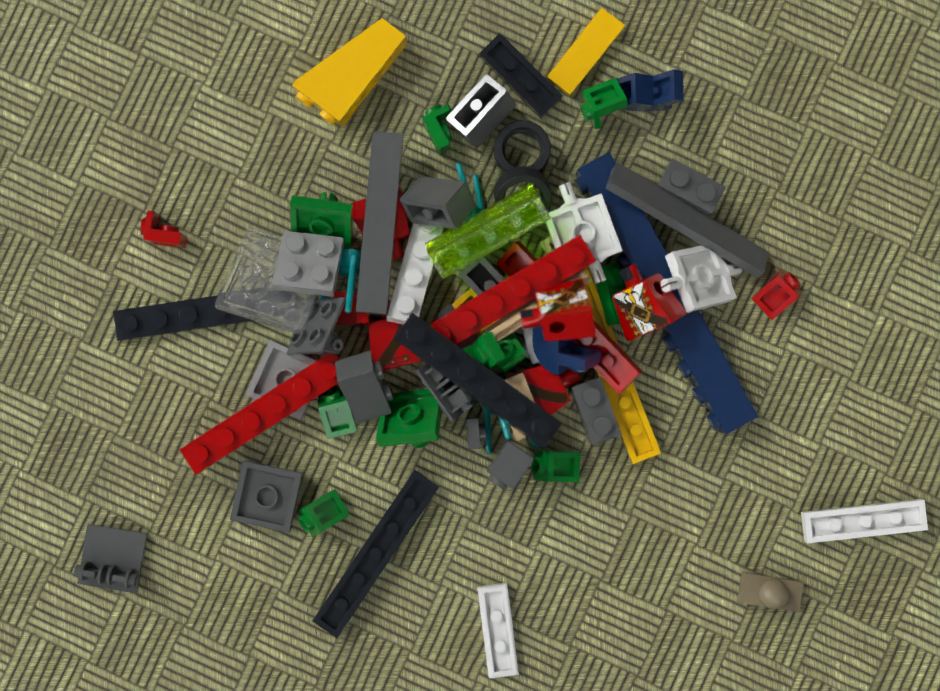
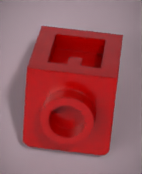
(165, 236)
(778, 294)

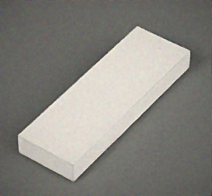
(498, 630)

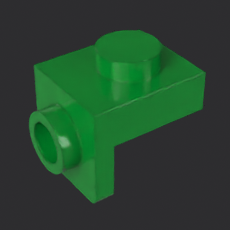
(513, 352)

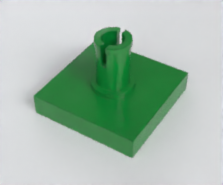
(322, 217)
(413, 420)

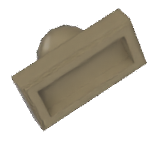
(770, 592)

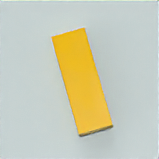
(585, 52)

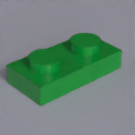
(606, 290)

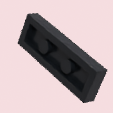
(520, 75)

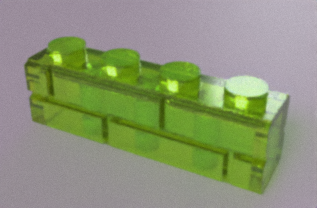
(487, 231)

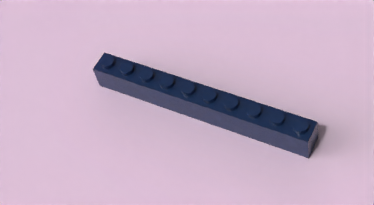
(689, 335)

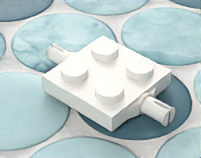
(590, 220)
(700, 278)

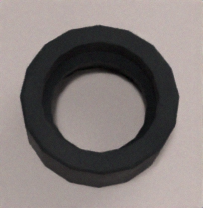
(530, 128)
(521, 175)

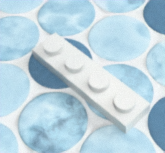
(413, 275)
(864, 521)

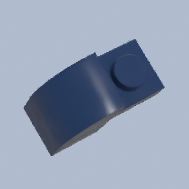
(652, 92)
(563, 354)

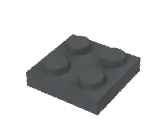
(266, 496)

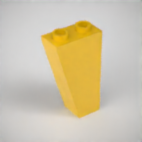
(350, 73)

